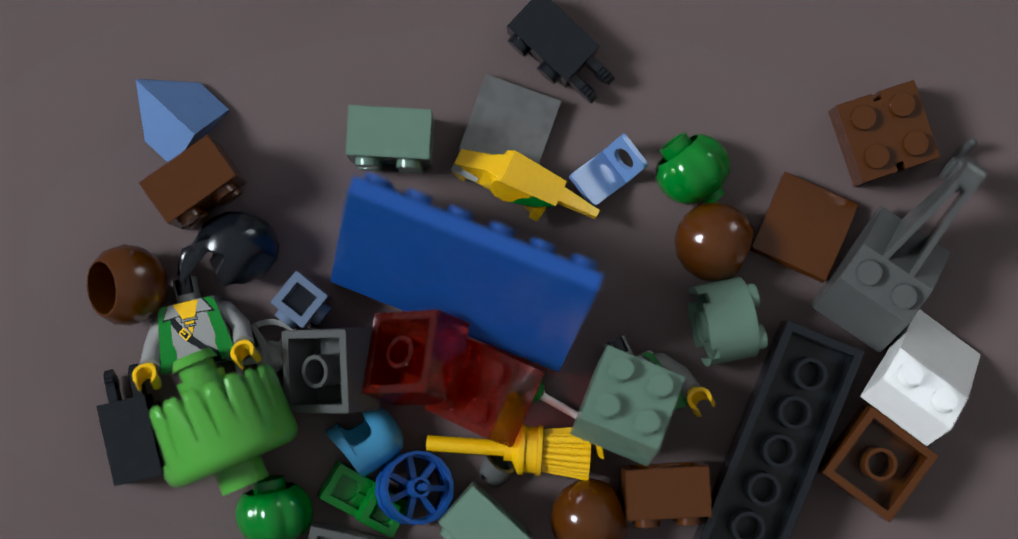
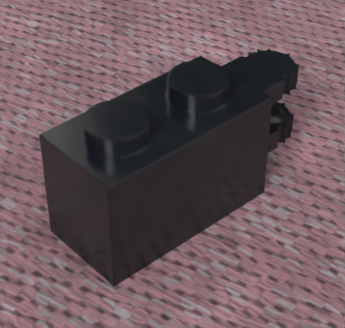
(557, 45)
(129, 433)

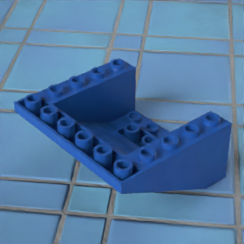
(440, 260)

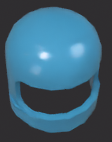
(370, 442)

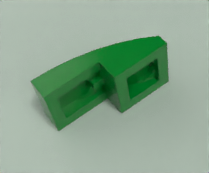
(357, 497)

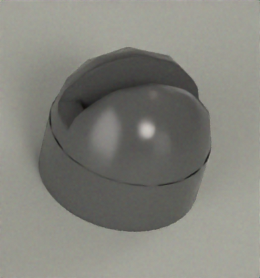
(496, 470)

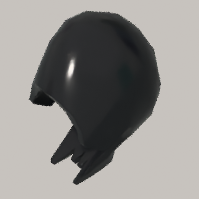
(240, 244)

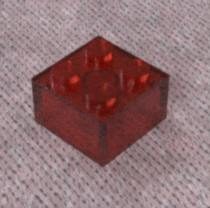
(415, 358)
(492, 394)

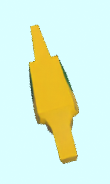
(519, 181)

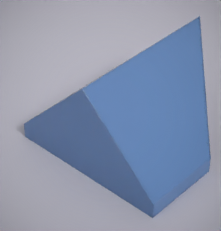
(176, 114)

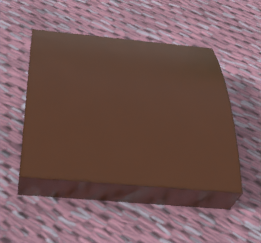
(804, 227)

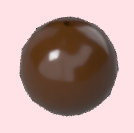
(713, 241)
(126, 285)
(588, 512)

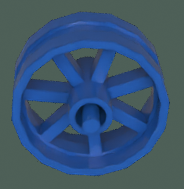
(414, 488)

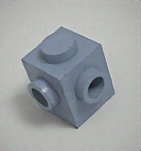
(301, 302)

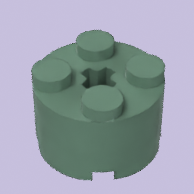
(726, 320)

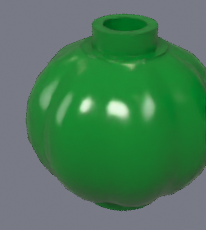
(693, 169)
(274, 510)

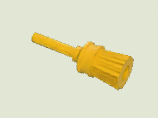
(533, 451)

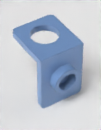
(607, 172)

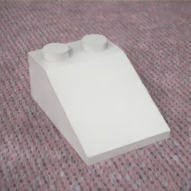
(923, 379)

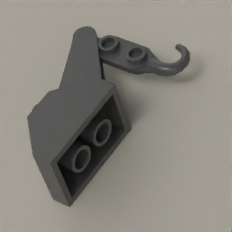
(894, 264)

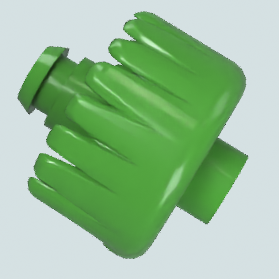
(221, 423)

